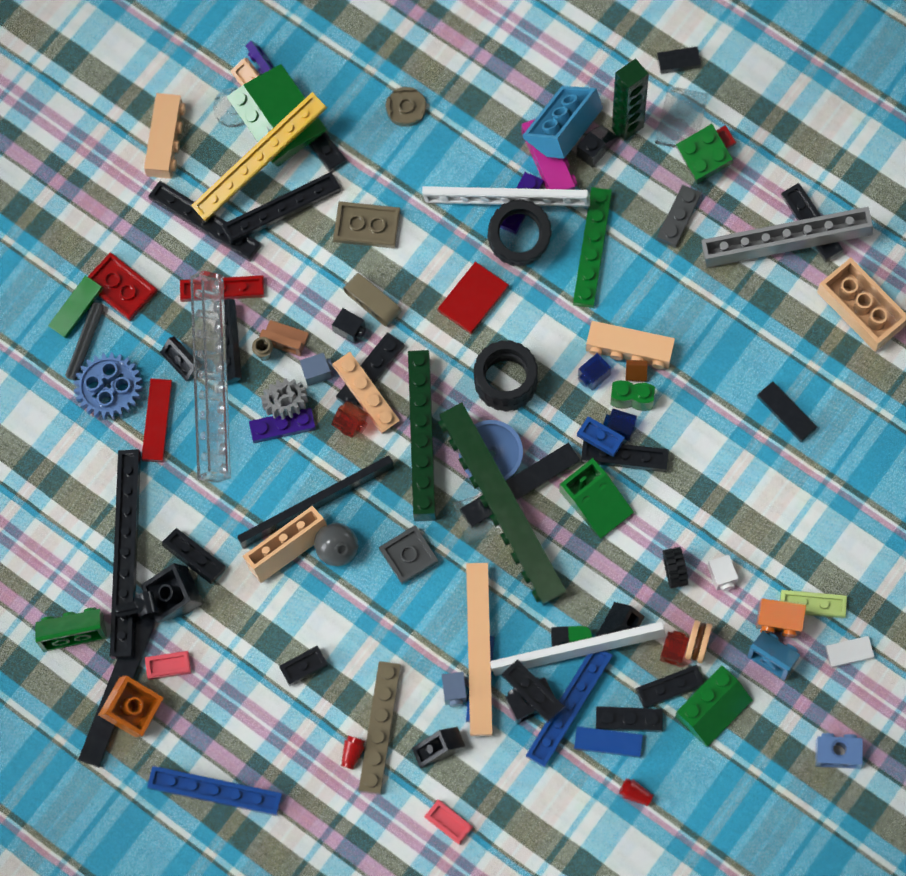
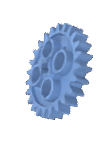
(96, 372)

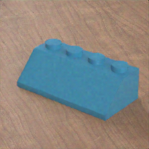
(564, 120)

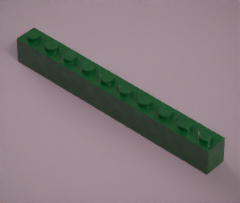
(502, 504)

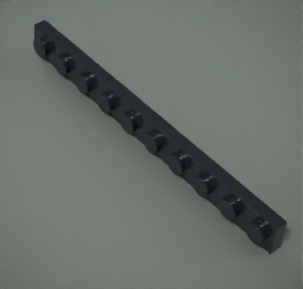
(125, 551)

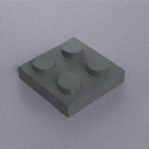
(408, 554)

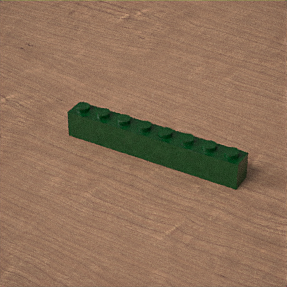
(421, 436)

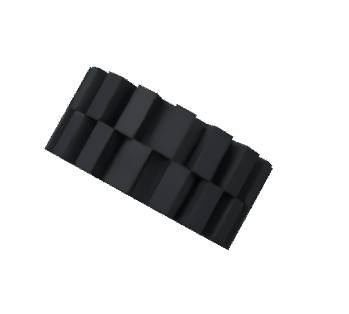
(675, 567)

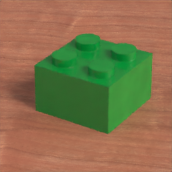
(704, 153)

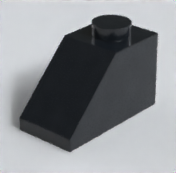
(595, 145)
(438, 746)

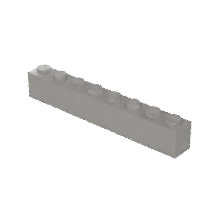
(787, 237)

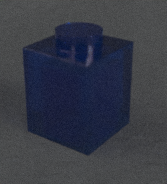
(594, 372)
(621, 422)

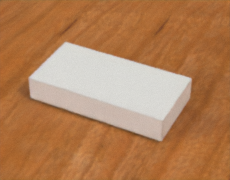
(849, 652)

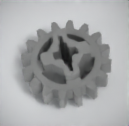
(284, 399)

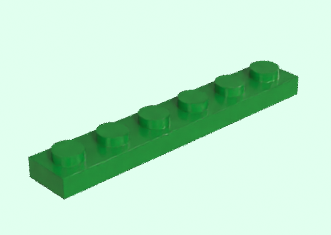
(592, 247)

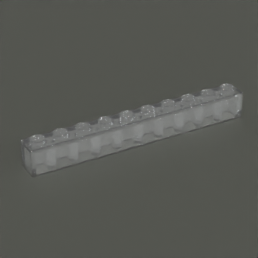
(210, 377)

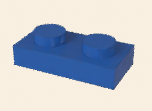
(600, 436)

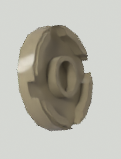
(406, 106)

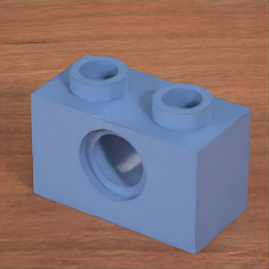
(827, 757)

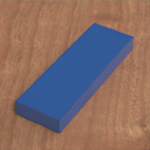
(608, 742)

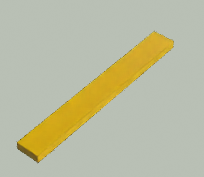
(259, 156)

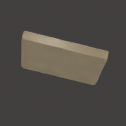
(366, 224)

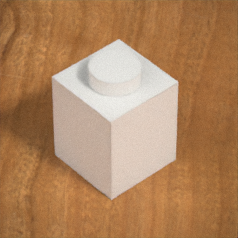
(723, 573)

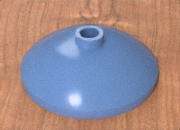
(505, 442)

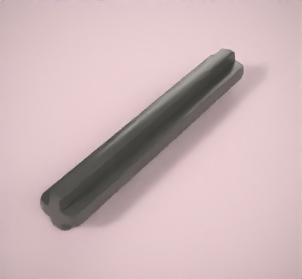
(84, 341)

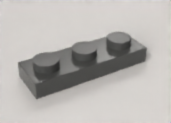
(678, 216)

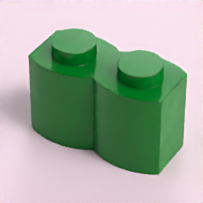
(627, 395)

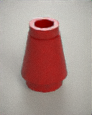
(352, 751)
(635, 792)

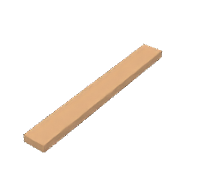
(479, 649)

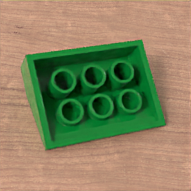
(267, 102)

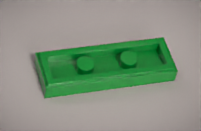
(75, 306)

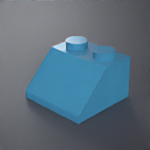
(773, 655)

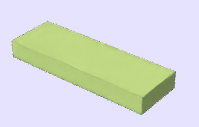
(817, 603)

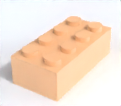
(862, 304)

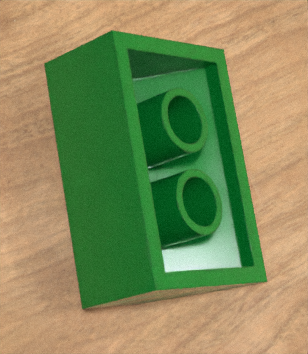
(70, 629)
(713, 706)

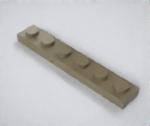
(379, 728)

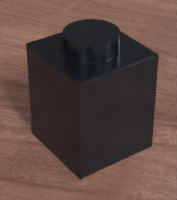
(349, 326)

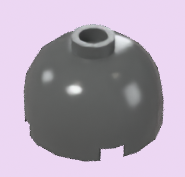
(336, 544)

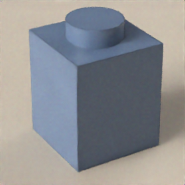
(316, 368)
(454, 689)

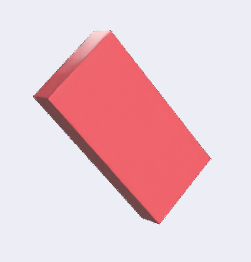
(168, 665)
(448, 822)

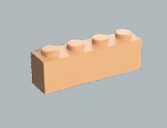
(164, 136)
(629, 344)
(284, 544)

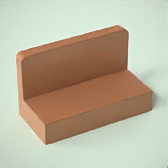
(285, 337)

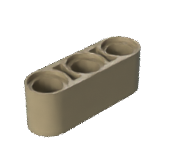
(372, 299)

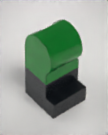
(569, 634)

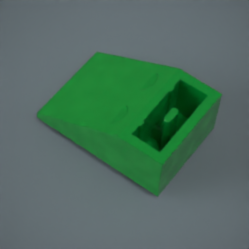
(595, 498)

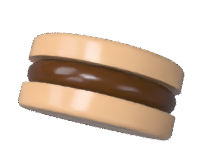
(698, 641)

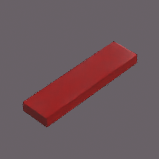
(234, 288)
(156, 420)

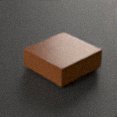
(636, 370)

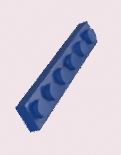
(572, 700)
(214, 791)

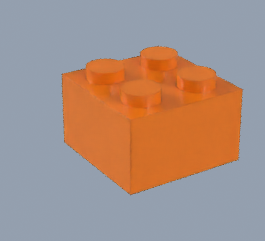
(780, 617)
(130, 706)

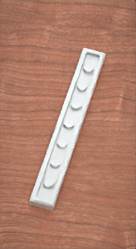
(499, 196)
(581, 647)

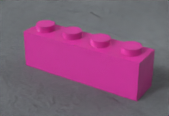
(551, 170)

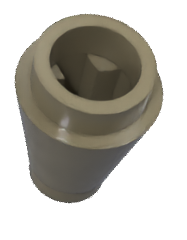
(262, 348)

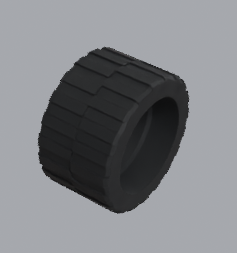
(519, 207)
(499, 352)

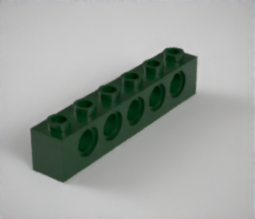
(629, 99)

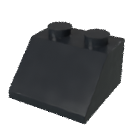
(174, 592)

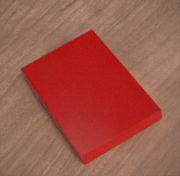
(122, 286)
(473, 297)

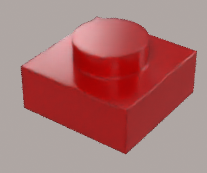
(726, 137)

